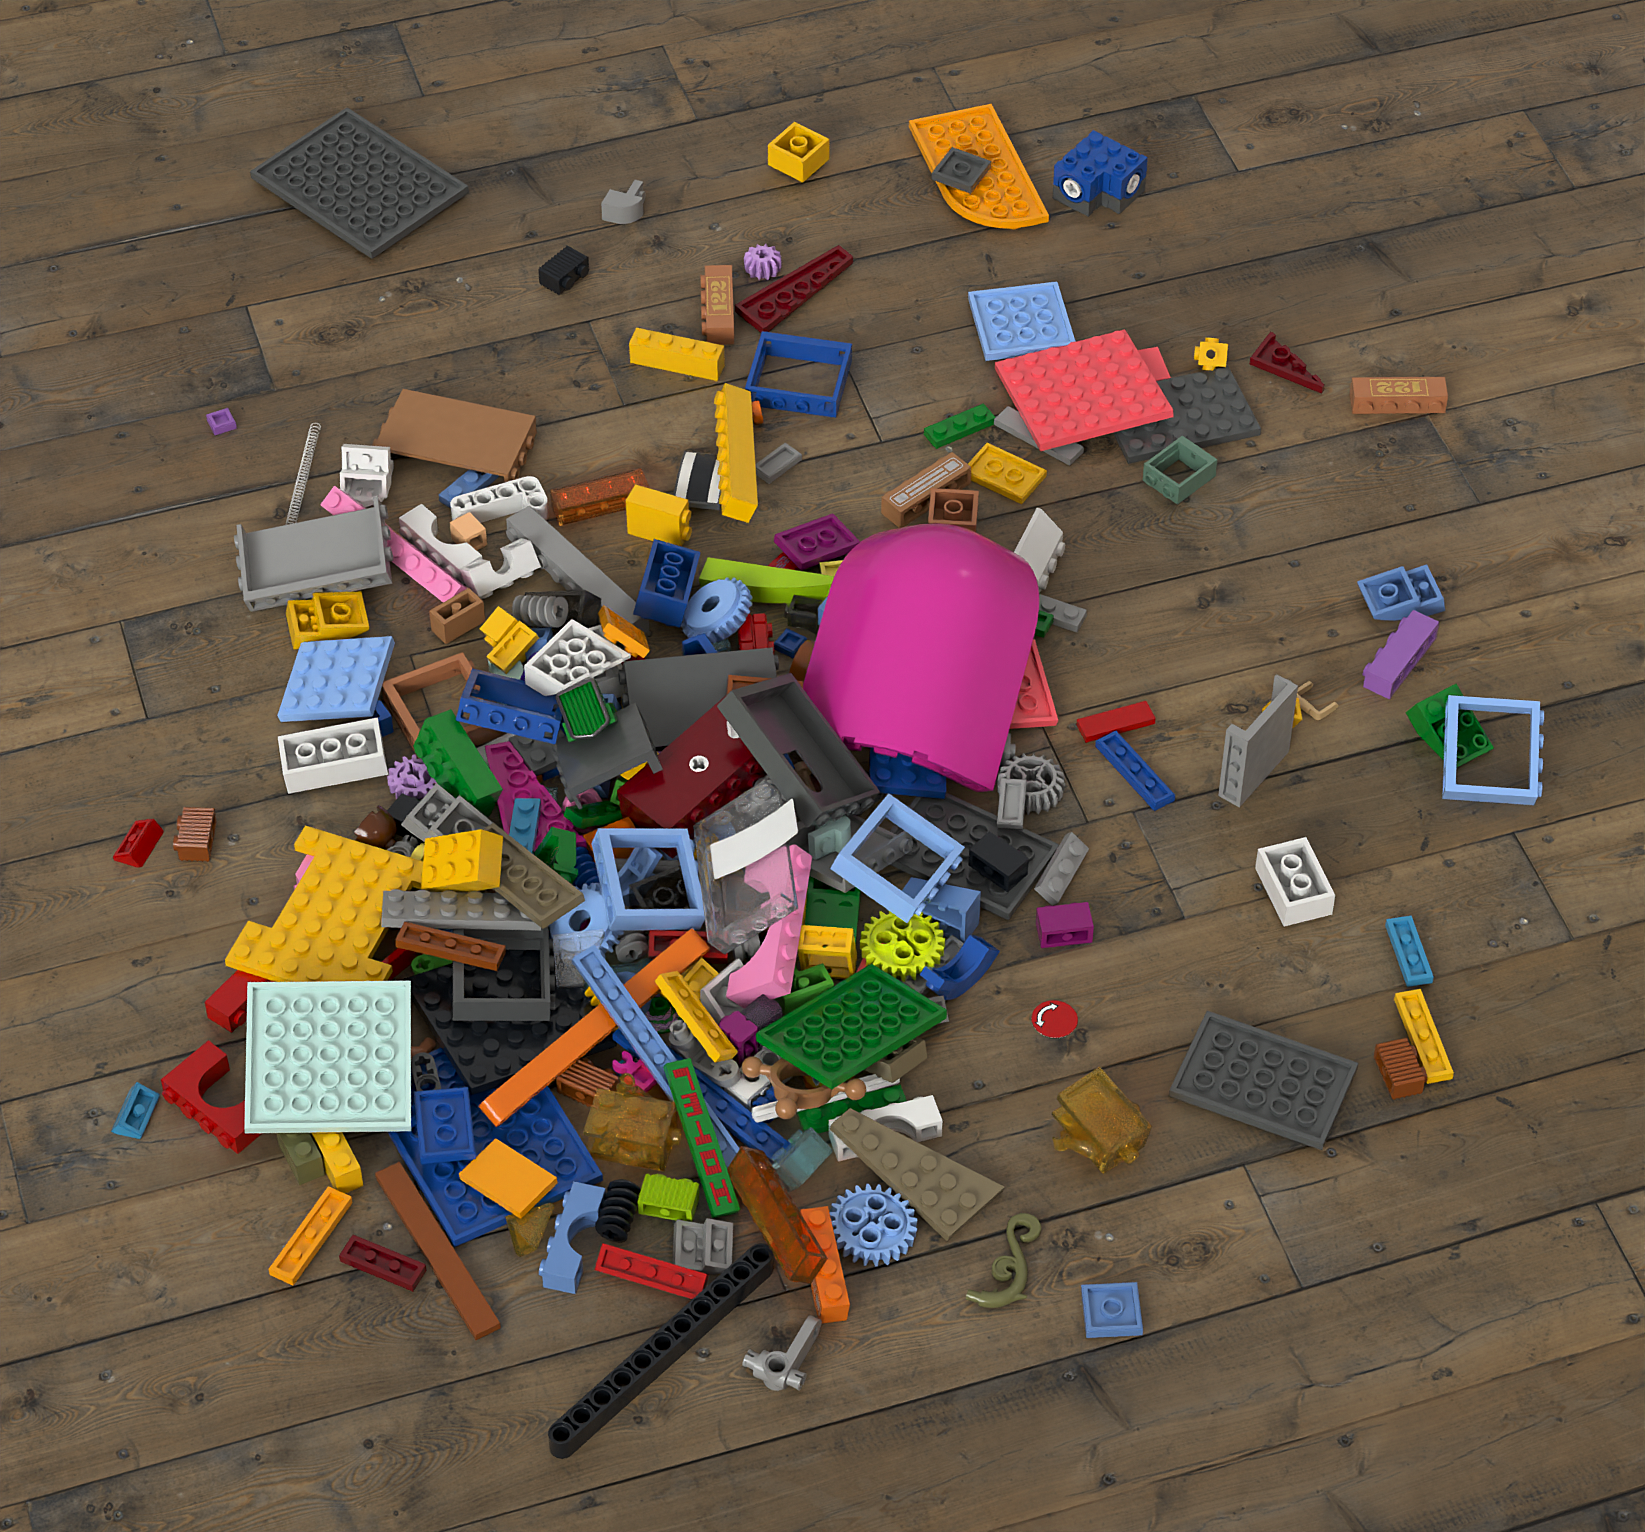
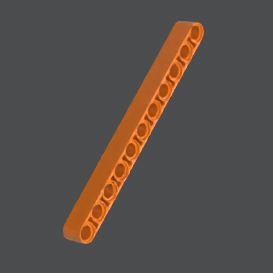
(588, 1032)

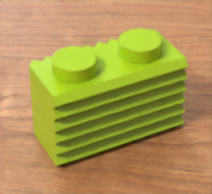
(668, 1198)

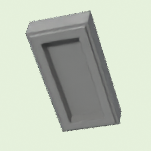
(777, 463)
(1012, 803)

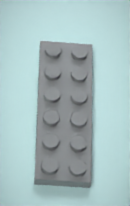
(453, 910)

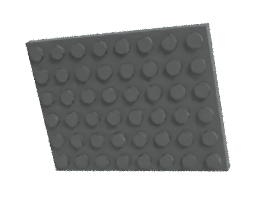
(359, 182)

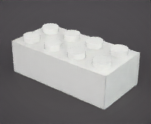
(332, 755)

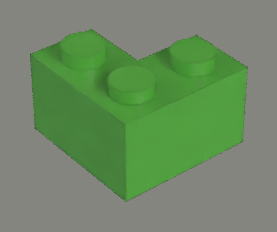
(805, 986)

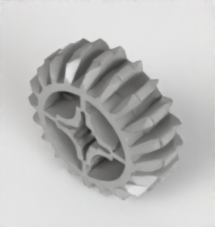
(1036, 772)

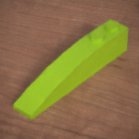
(766, 582)

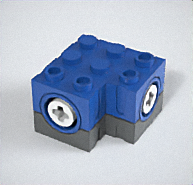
(1098, 175)

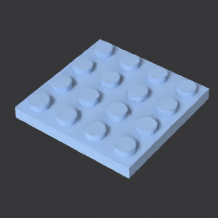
(1020, 320)
(336, 679)

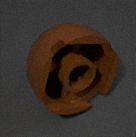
(377, 829)

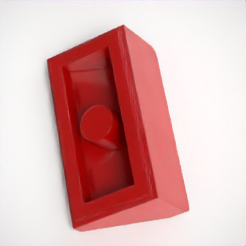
(139, 843)

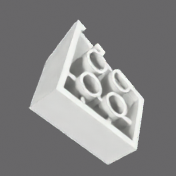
(570, 659)

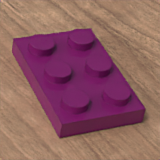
(816, 541)

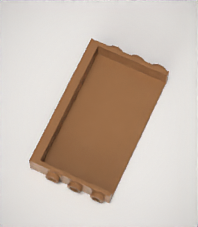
(458, 433)

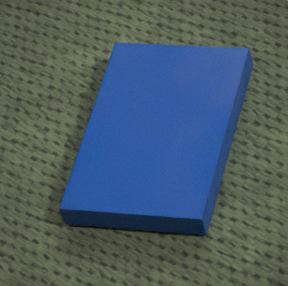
(444, 1125)

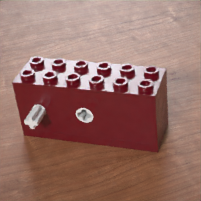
(698, 777)

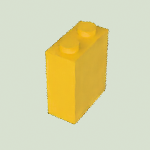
(658, 516)

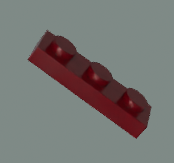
(382, 1262)

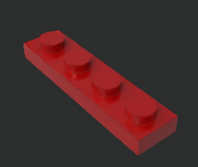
(650, 1271)

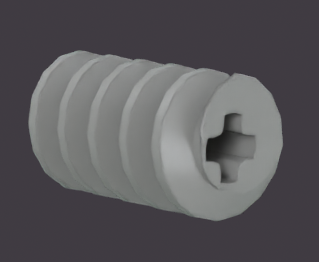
(540, 610)
(631, 945)

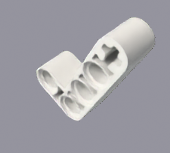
(502, 500)

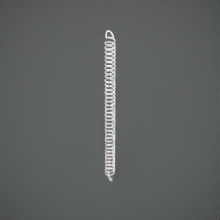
(297, 480)

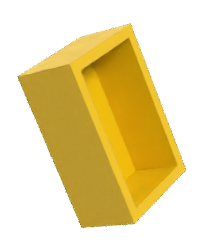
(462, 862)

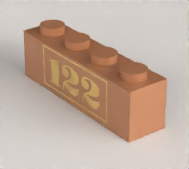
(719, 304)
(1398, 395)

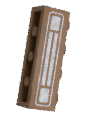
(913, 495)

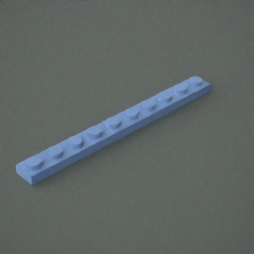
(639, 1031)

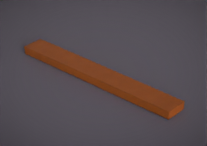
(438, 1251)

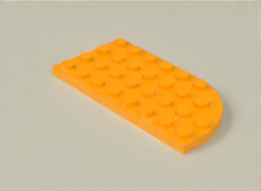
(1006, 192)

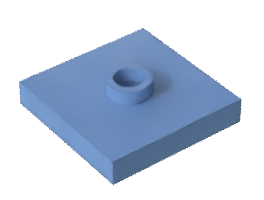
(1111, 1310)

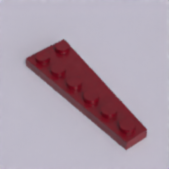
(784, 296)

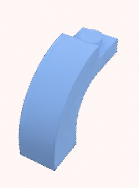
(638, 867)

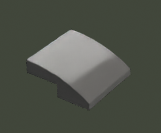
(703, 1246)

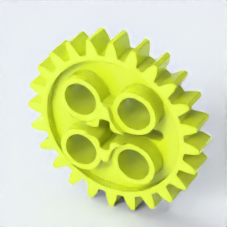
(908, 944)

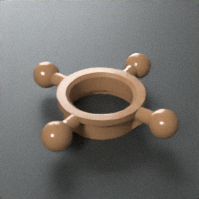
(792, 1099)

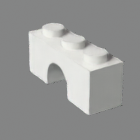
(519, 562)

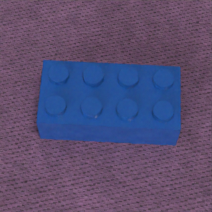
(666, 583)

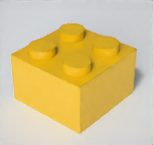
(798, 152)

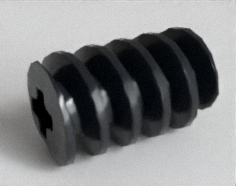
(618, 1210)

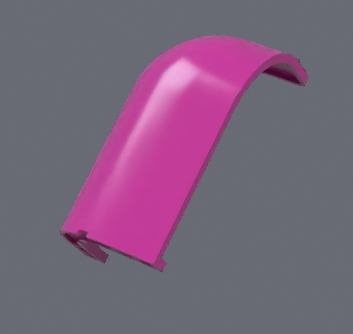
(926, 648)

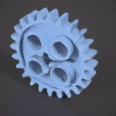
(873, 1224)

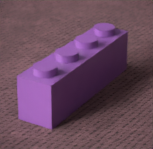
(1400, 654)

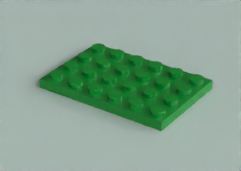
(851, 1026)

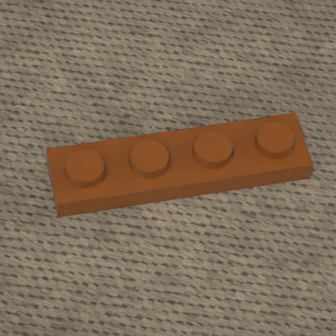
(450, 946)

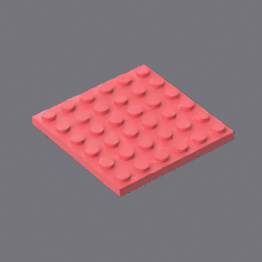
(1083, 390)

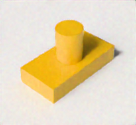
(513, 647)

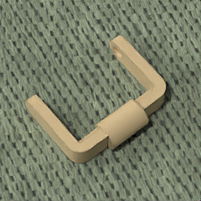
(1308, 708)

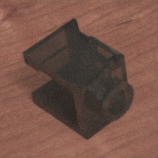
(803, 613)

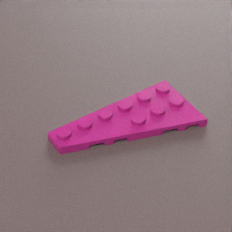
(520, 782)

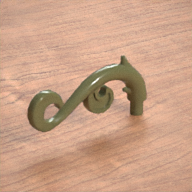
(1018, 1263)

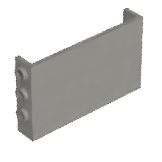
(314, 557)

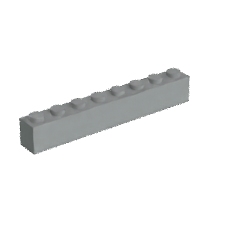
(569, 565)

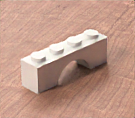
(421, 528)
(915, 1118)

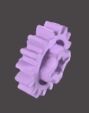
(410, 778)

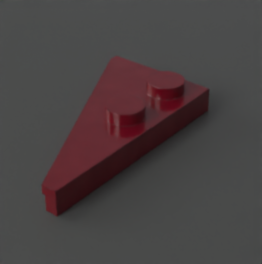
(1282, 362)

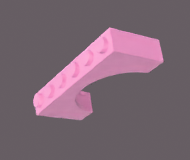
(773, 965)

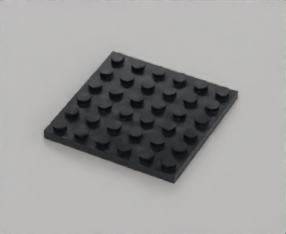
(494, 1051)

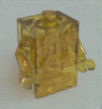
(1100, 1122)
(631, 1126)

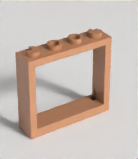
(421, 678)

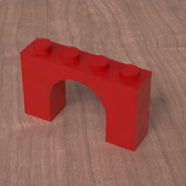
(186, 1088)

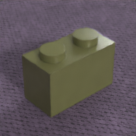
(301, 1156)

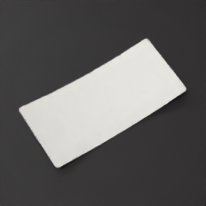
(754, 842)

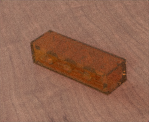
(594, 496)

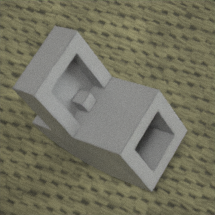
(624, 207)

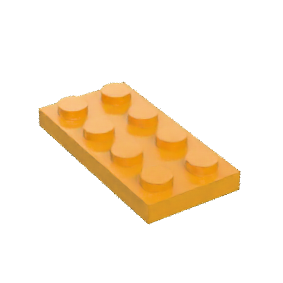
(619, 629)

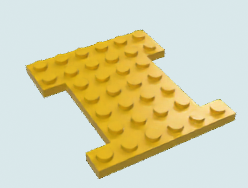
(331, 917)

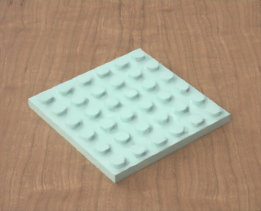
(328, 1057)

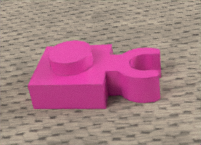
(638, 1070)

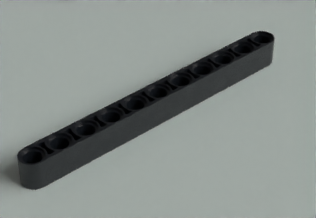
(657, 1360)

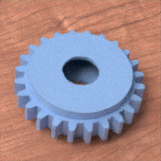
(717, 610)
(592, 909)

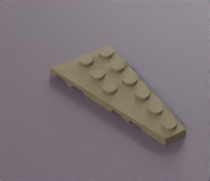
(934, 1185)

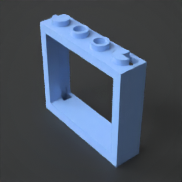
(1491, 794)
(879, 888)
(647, 919)

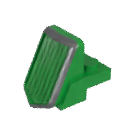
(585, 710)

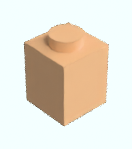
(468, 530)

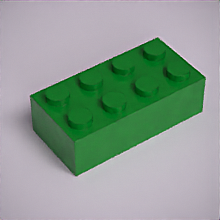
(456, 762)

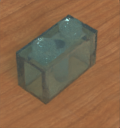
(800, 1158)

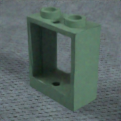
(1182, 450)

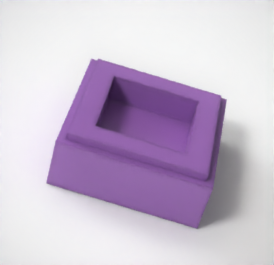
(221, 421)

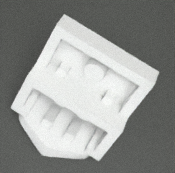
(366, 472)

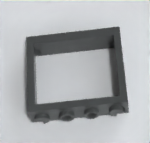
(507, 1008)

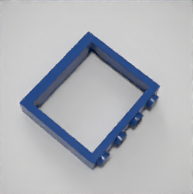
(802, 349)
(508, 718)

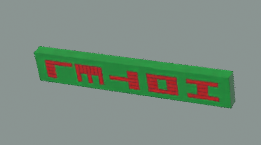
(701, 1138)

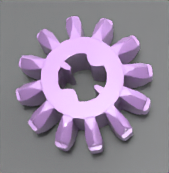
(762, 262)

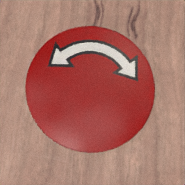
(1054, 1019)

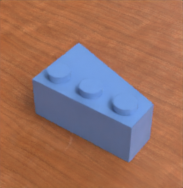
(952, 907)

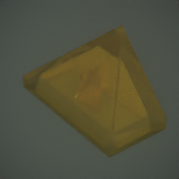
(529, 1230)

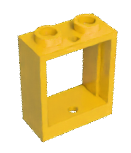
(838, 955)

